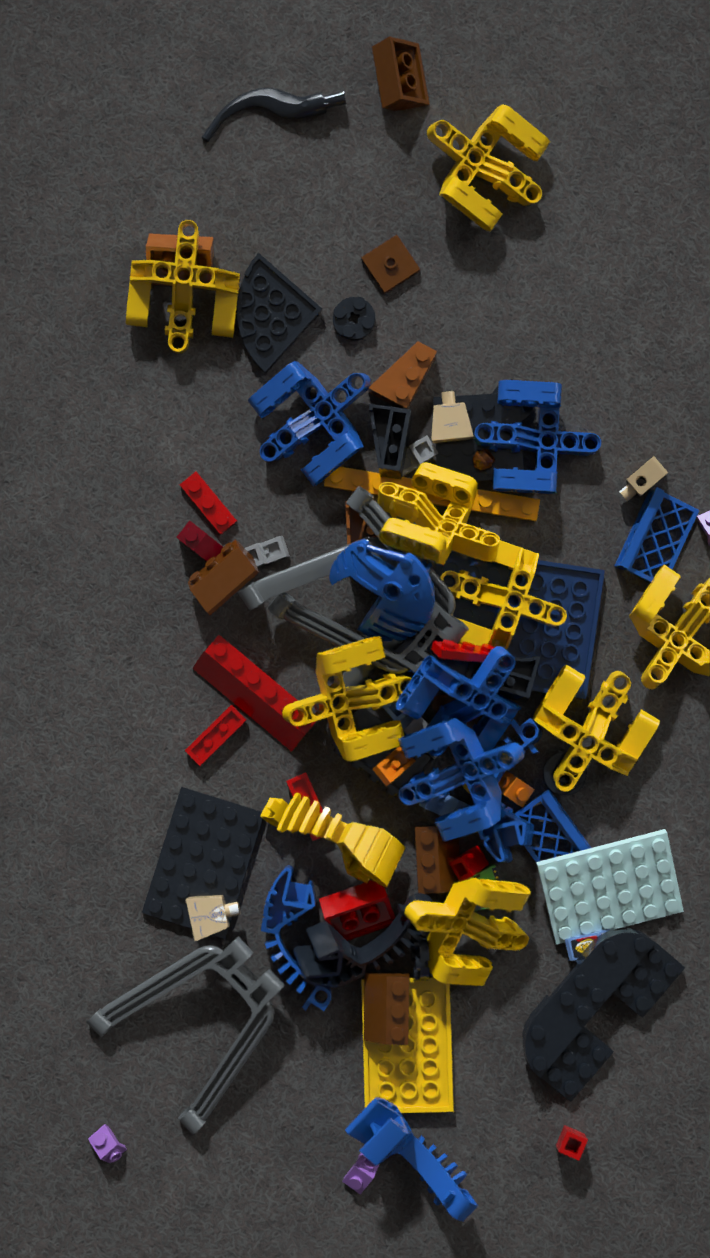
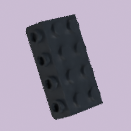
(363, 720)

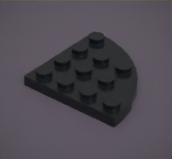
(271, 312)

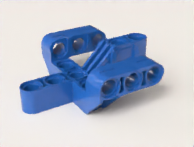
(297, 378)
(548, 400)
(437, 675)
(479, 781)

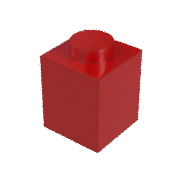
(469, 863)
(571, 1142)

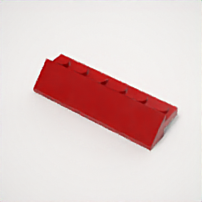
(250, 690)

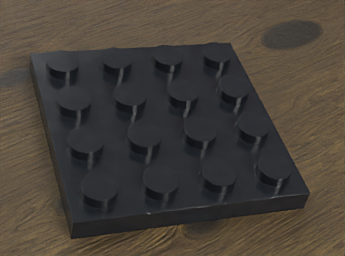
(459, 454)

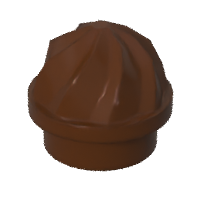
(483, 459)

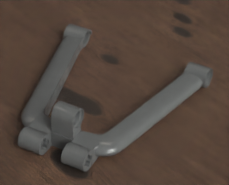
(303, 573)
(440, 623)
(231, 966)

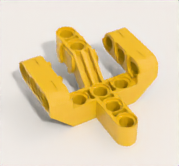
(515, 130)
(223, 282)
(435, 534)
(522, 563)
(646, 619)
(332, 662)
(551, 717)
(457, 917)

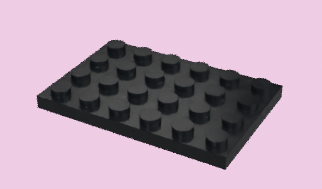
(202, 855)

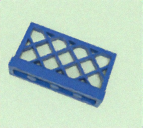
(643, 525)
(563, 821)

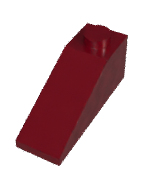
(199, 541)

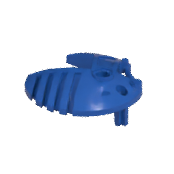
(396, 610)

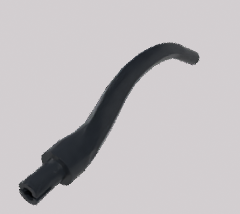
(279, 103)

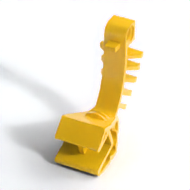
(365, 849)

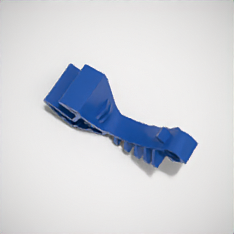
(511, 828)
(283, 904)
(388, 1133)

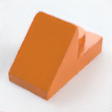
(392, 766)

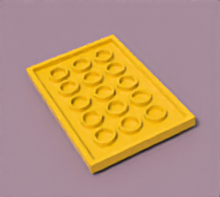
(420, 1073)

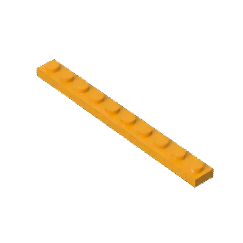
(484, 502)

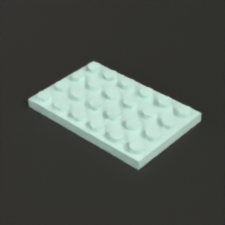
(610, 886)

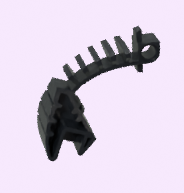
(336, 962)

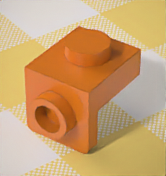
(515, 789)

